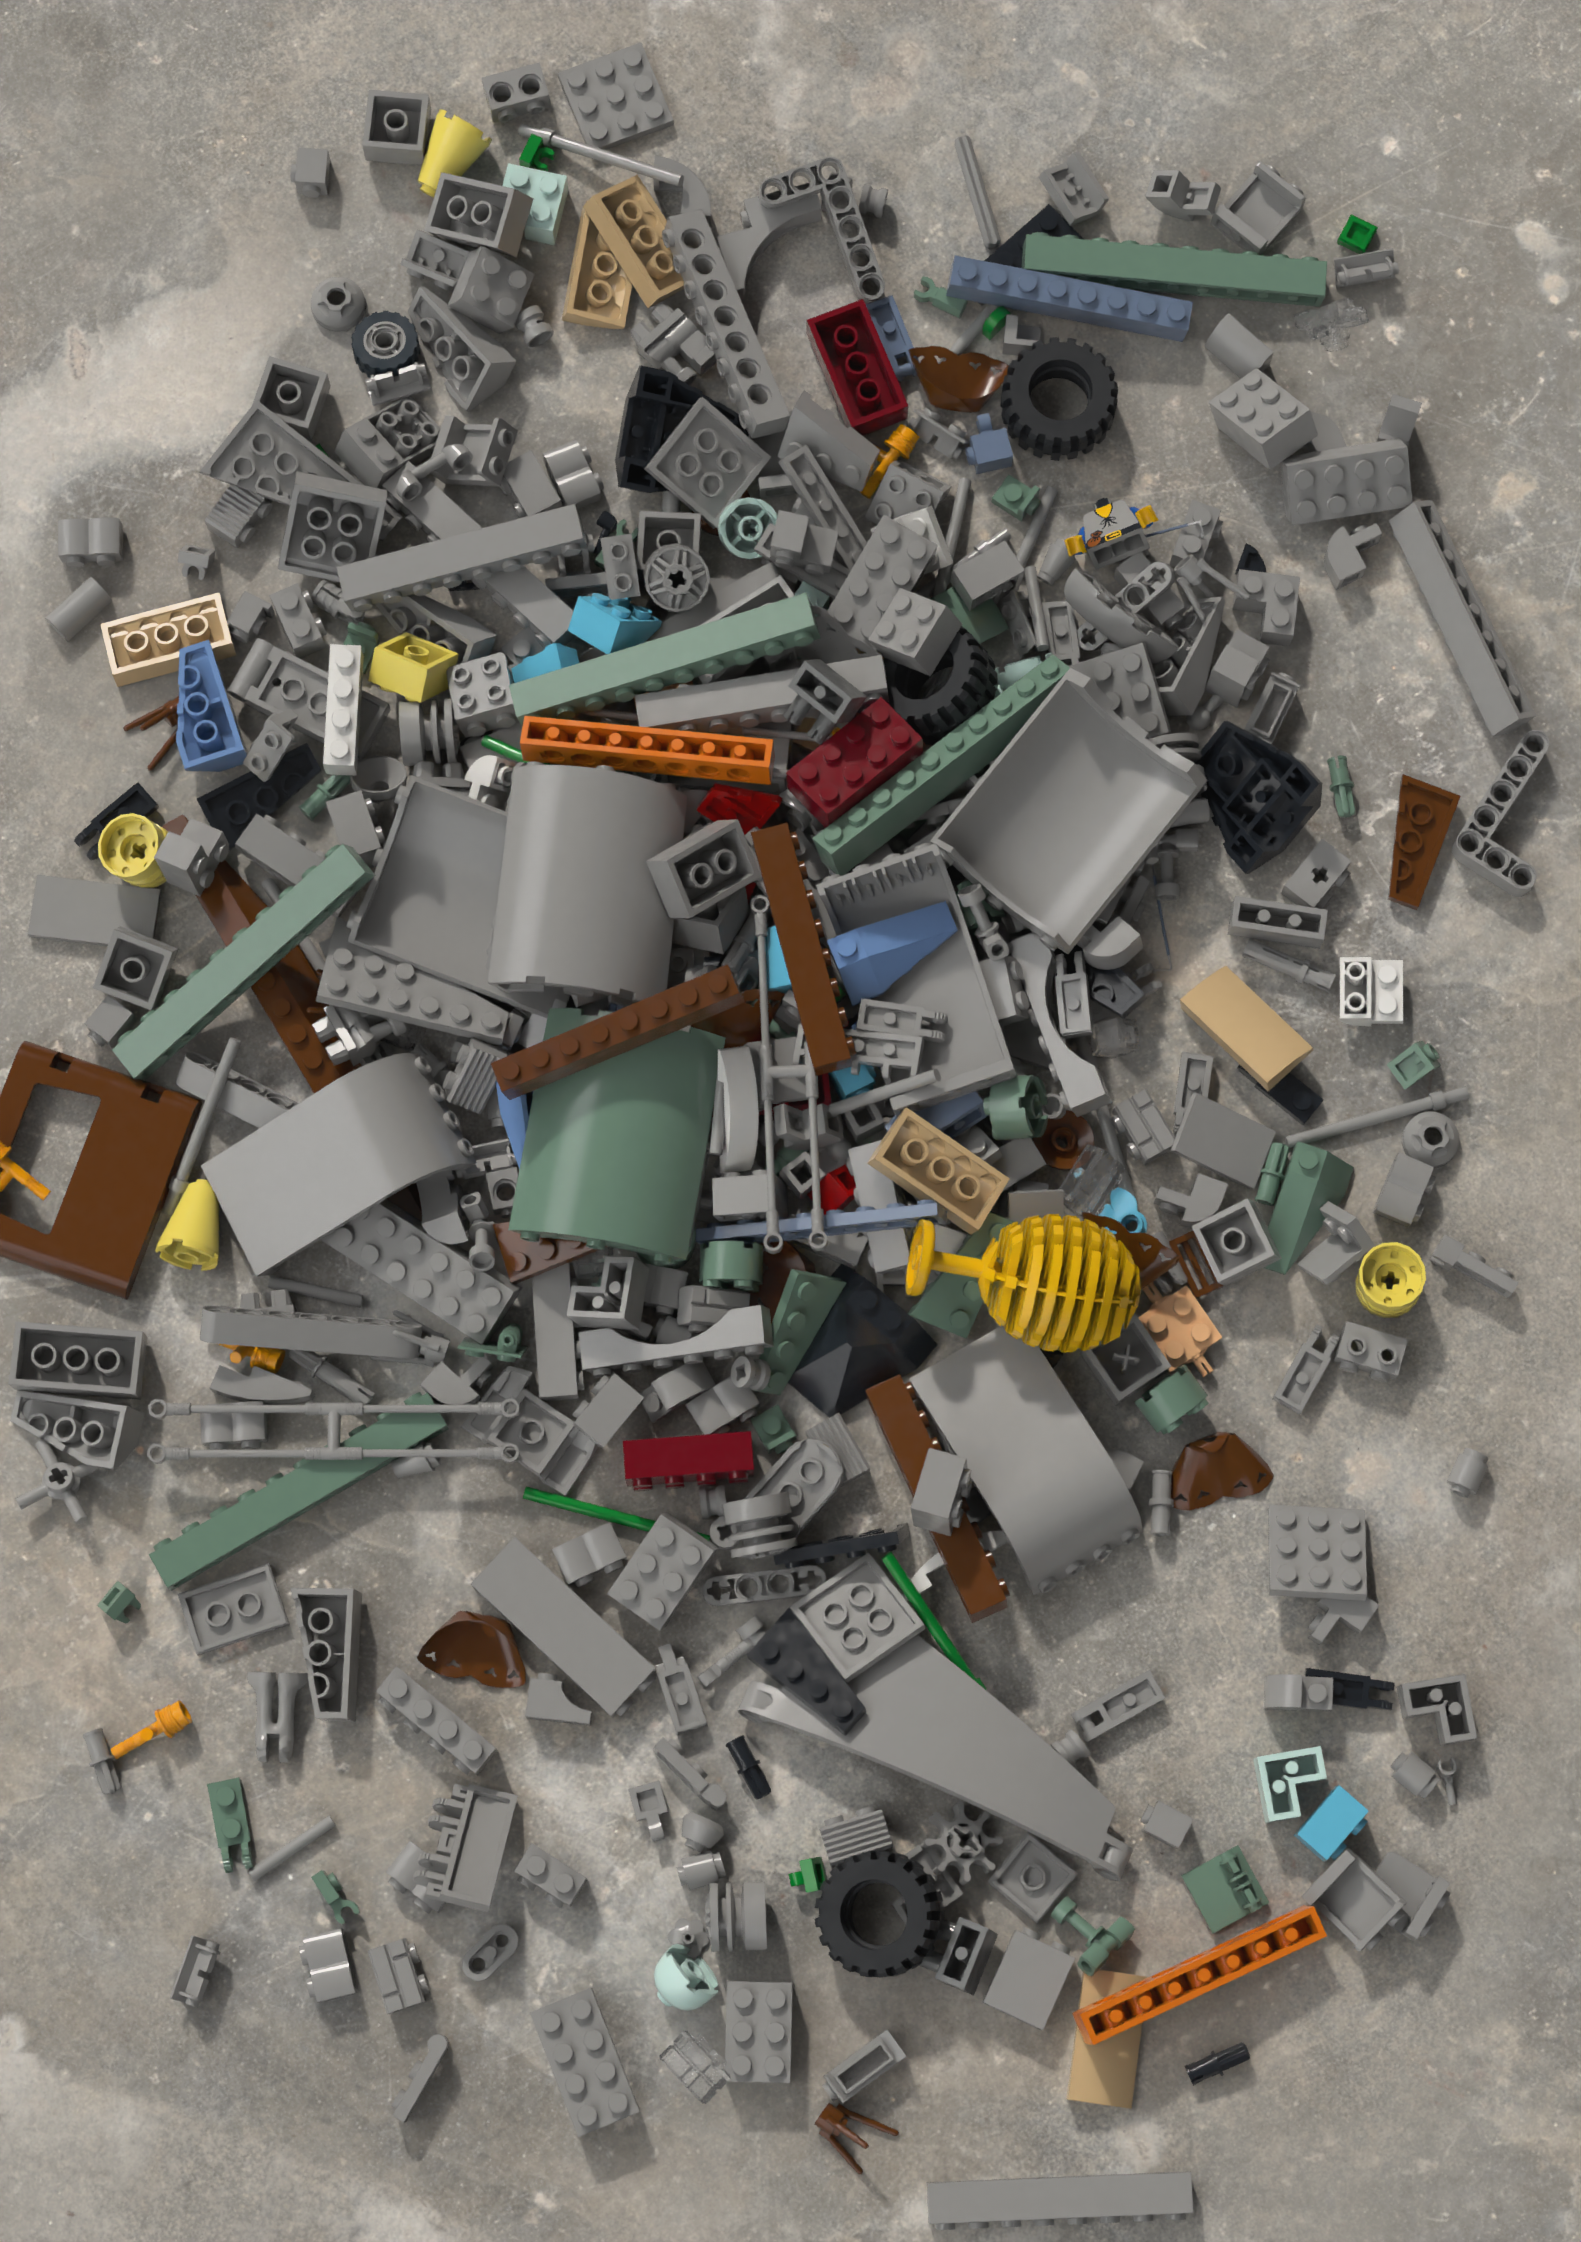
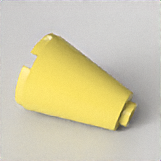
(450, 150)
(193, 1229)

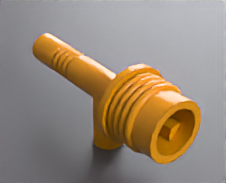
(901, 444)
(11, 1170)
(264, 1358)
(169, 1720)

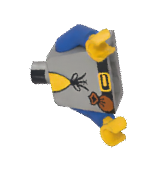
(1112, 532)

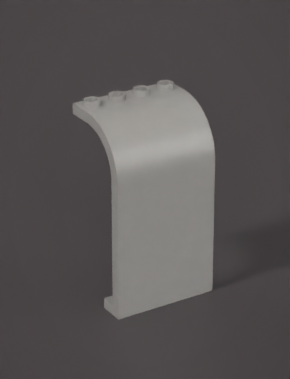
(940, 982)
(336, 1158)
(1030, 1456)

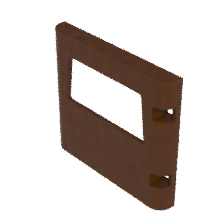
(117, 1179)

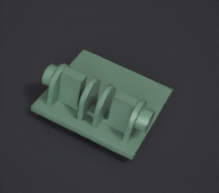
(506, 1349)
(1225, 1889)

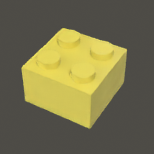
(411, 667)

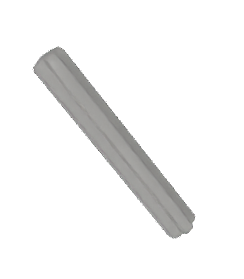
(977, 192)

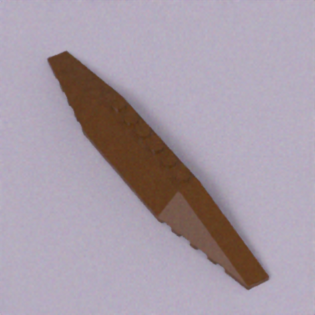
(283, 990)

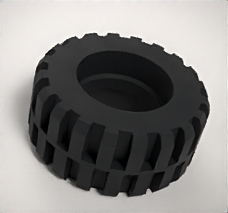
(1066, 362)
(961, 697)
(837, 1921)

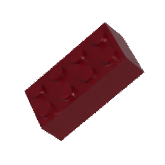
(857, 368)
(854, 762)
(688, 1460)

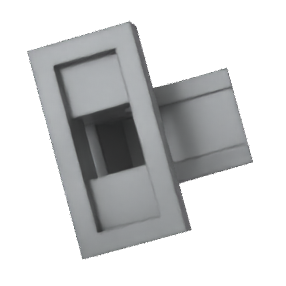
(580, 582)

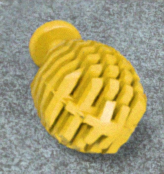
(1043, 1280)

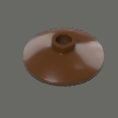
(1073, 1131)

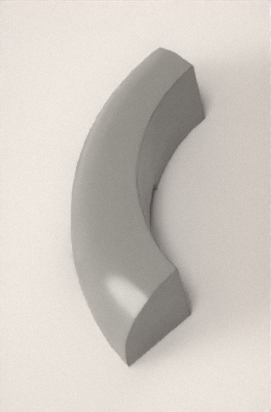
(1114, 621)
(442, 1208)

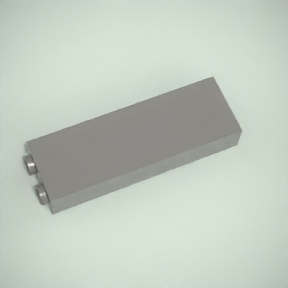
(564, 1628)

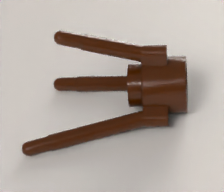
(167, 712)
(833, 2122)

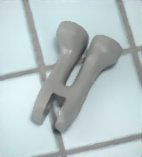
(266, 1729)

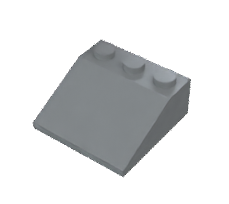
(330, 525)

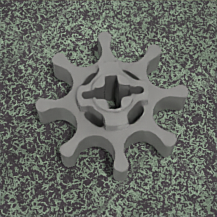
(949, 1841)

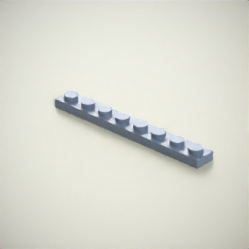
(835, 1223)

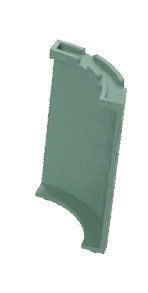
(620, 1145)

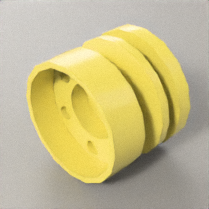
(124, 846)
(1407, 1275)

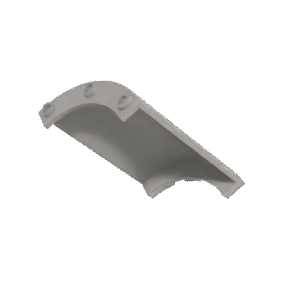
(1067, 813)
(577, 883)
(441, 892)

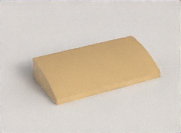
(633, 232)
(597, 284)
(150, 641)
(1245, 1027)
(938, 1170)
(1108, 2069)

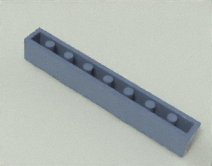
(1069, 298)

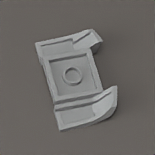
(543, 1435)

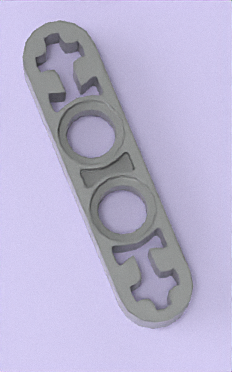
(1123, 597)
(763, 1581)

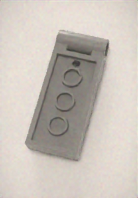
(301, 690)

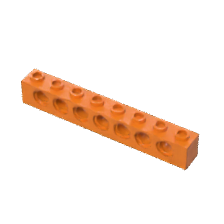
(648, 750)
(1199, 1974)

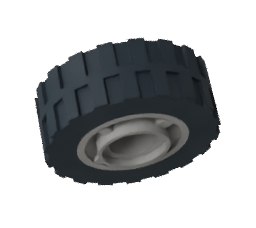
(380, 330)

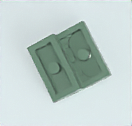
(982, 621)

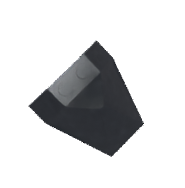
(650, 415)
(1256, 794)
(859, 1347)

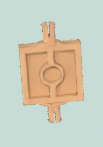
(1180, 1328)

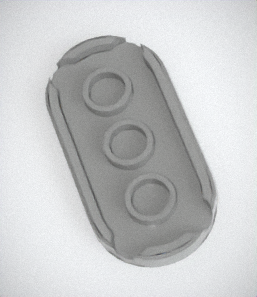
(811, 1476)

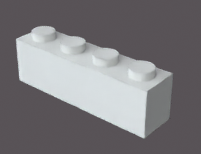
(343, 709)

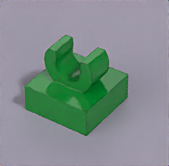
(534, 152)
(811, 1874)

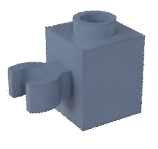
(989, 448)

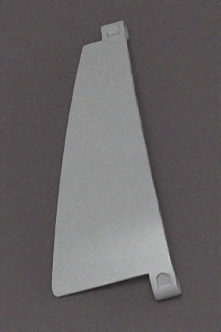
(960, 1739)

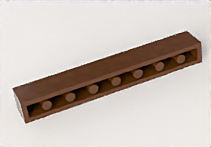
(802, 950)
(617, 1032)
(961, 1552)

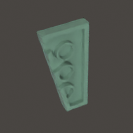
(953, 1298)
(796, 1322)

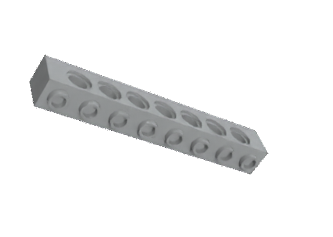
(693, 230)

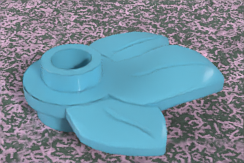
(1125, 1210)

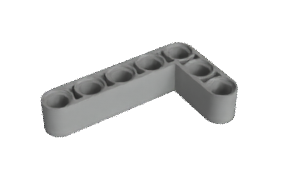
(837, 217)
(1496, 811)

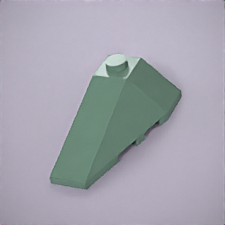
(1309, 1183)

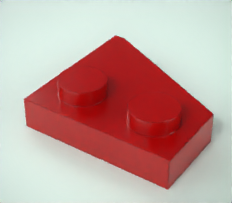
(735, 803)

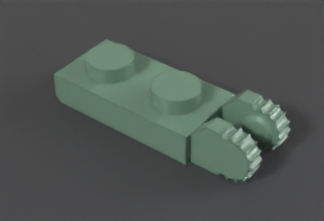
(230, 1820)

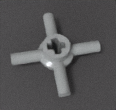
(50, 1486)

